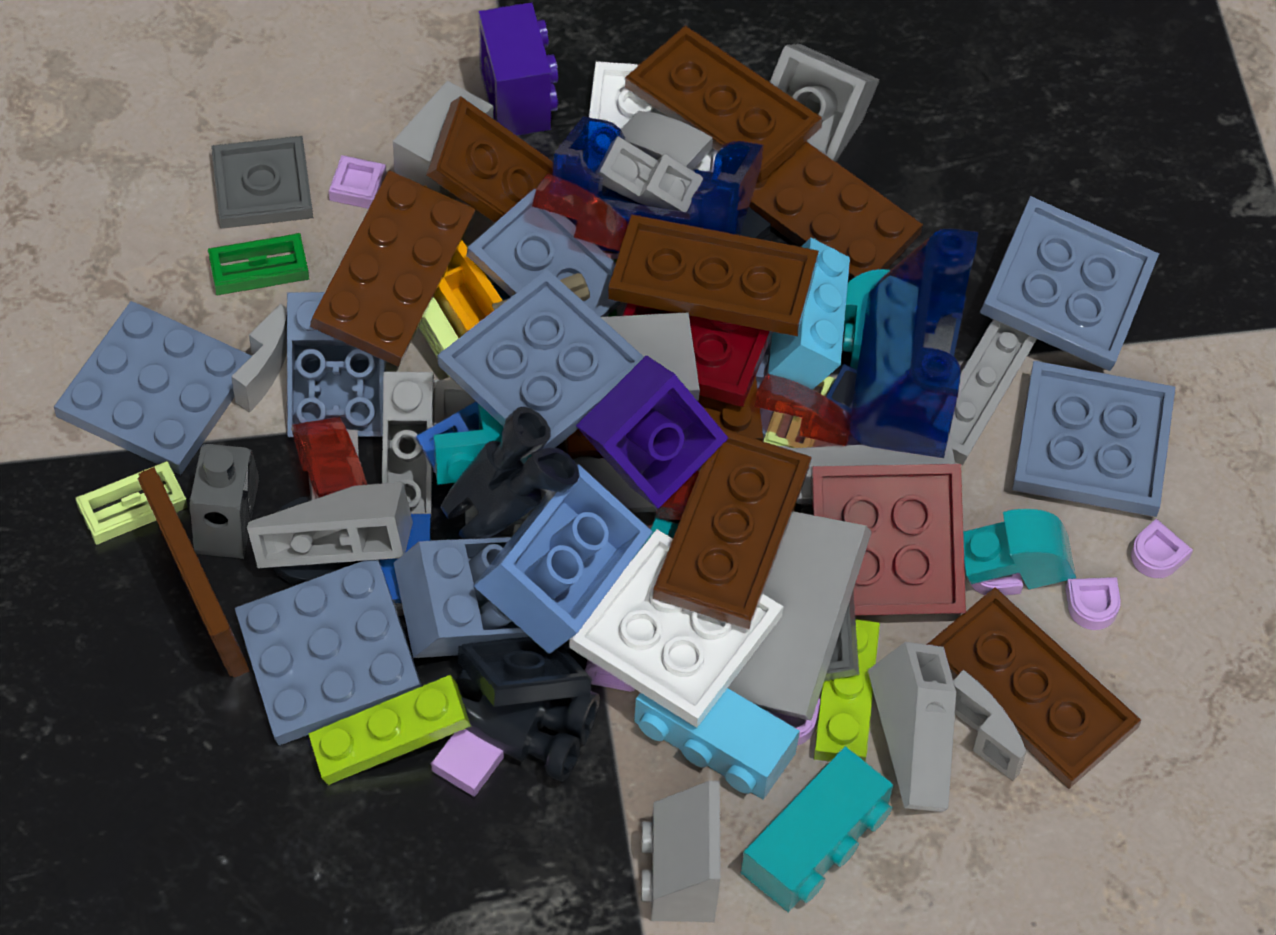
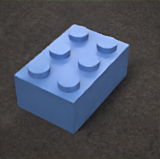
(563, 561)

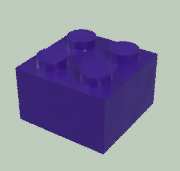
(517, 69)
(652, 431)

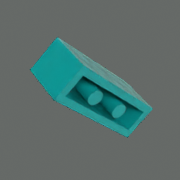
(818, 830)

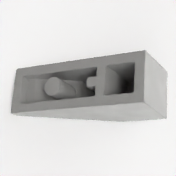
(336, 528)

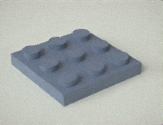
(1069, 283)
(540, 354)
(153, 387)
(1094, 438)
(327, 649)

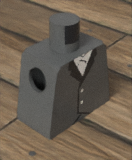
(228, 485)

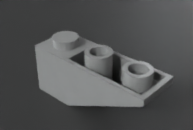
(407, 413)
(918, 717)

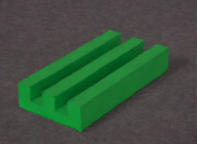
(259, 270)

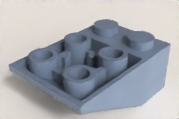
(329, 375)
(441, 598)

